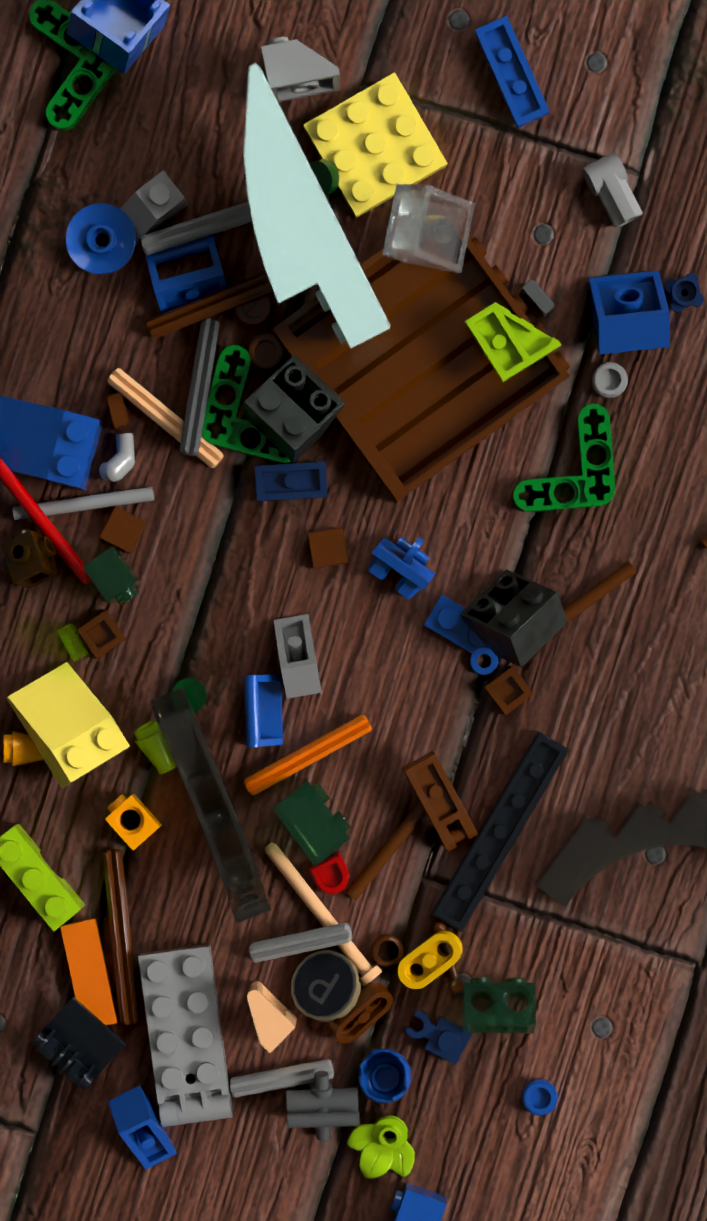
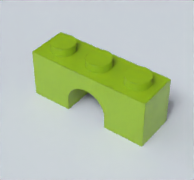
(36, 880)

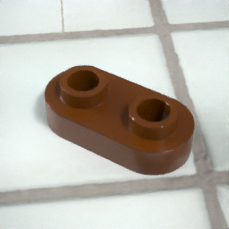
(370, 1007)

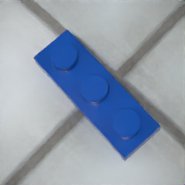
(511, 72)

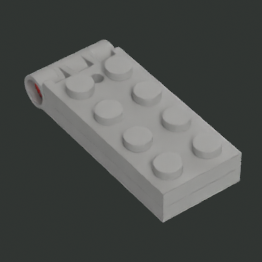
(185, 1035)

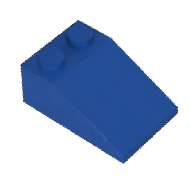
(48, 442)

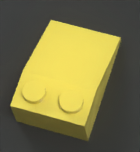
(67, 724)

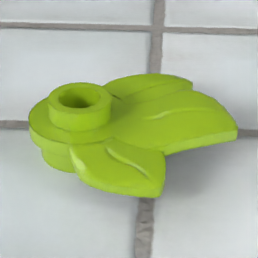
(381, 1152)

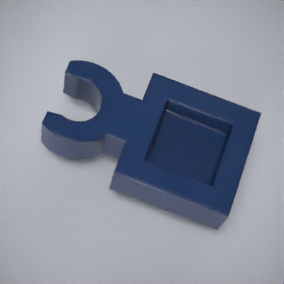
(444, 1037)

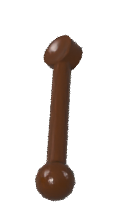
(456, 983)

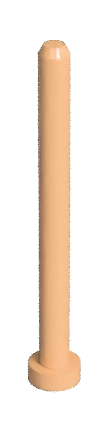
(321, 913)

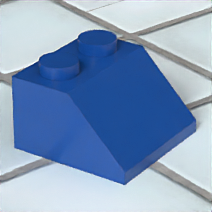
(629, 312)

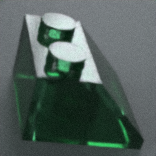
(312, 821)

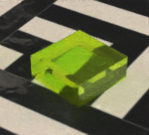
(73, 642)

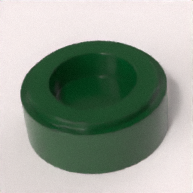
(326, 175)
(195, 691)

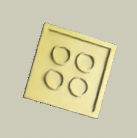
(375, 144)

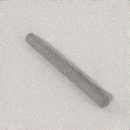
(90, 502)

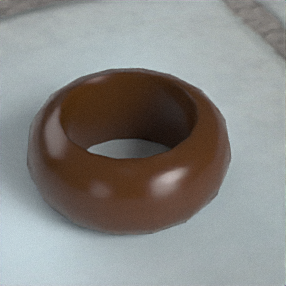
(387, 963)

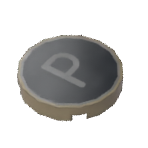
(325, 986)

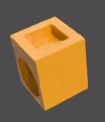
(147, 826)

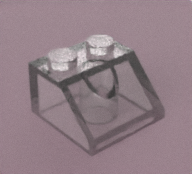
(428, 227)

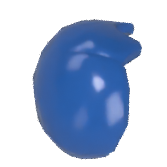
(384, 1075)

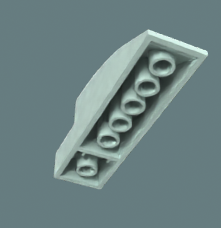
(296, 224)

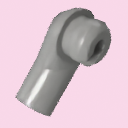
(122, 461)

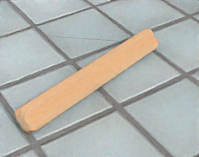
(160, 414)

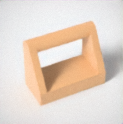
(270, 1016)

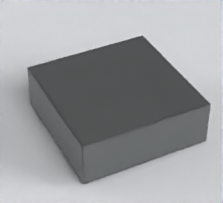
(537, 298)

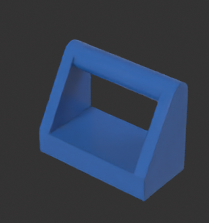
(189, 286)
(263, 710)

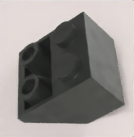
(293, 408)
(515, 617)

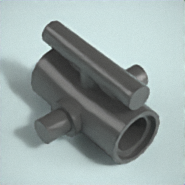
(322, 1107)

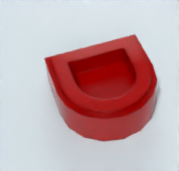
(331, 874)

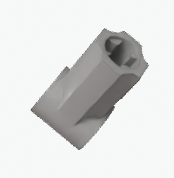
(609, 181)

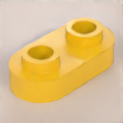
(431, 959)

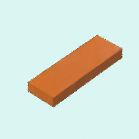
(89, 969)

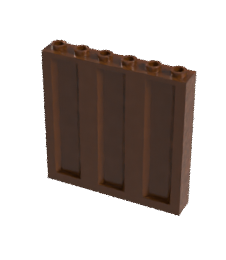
(423, 385)

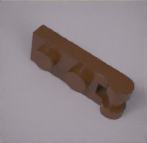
(439, 800)

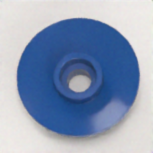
(84, 233)

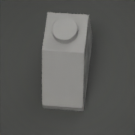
(153, 205)
(297, 656)

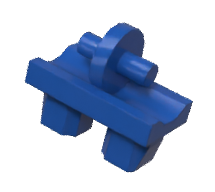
(404, 559)

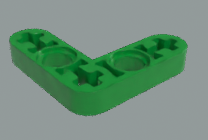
(82, 54)
(234, 425)
(582, 483)

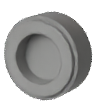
(609, 380)

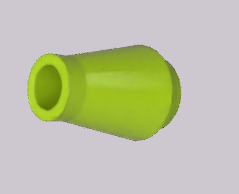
(154, 746)

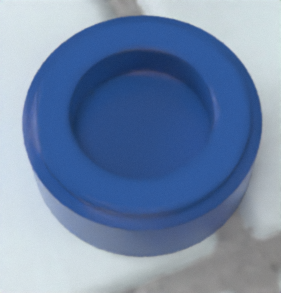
(539, 1097)

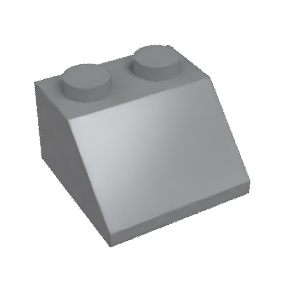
(297, 70)

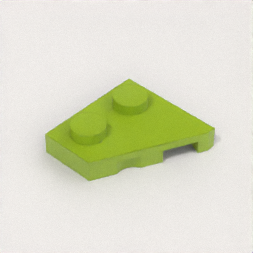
(509, 341)

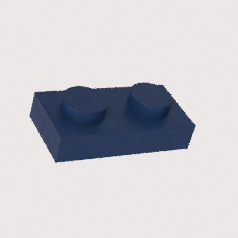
(291, 481)

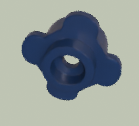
(687, 283)

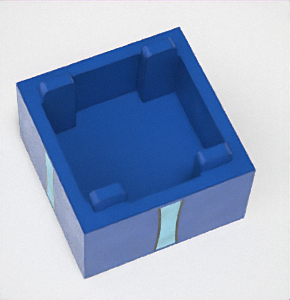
(117, 28)

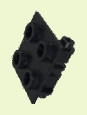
(78, 1043)

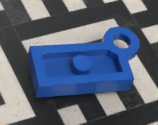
(447, 622)

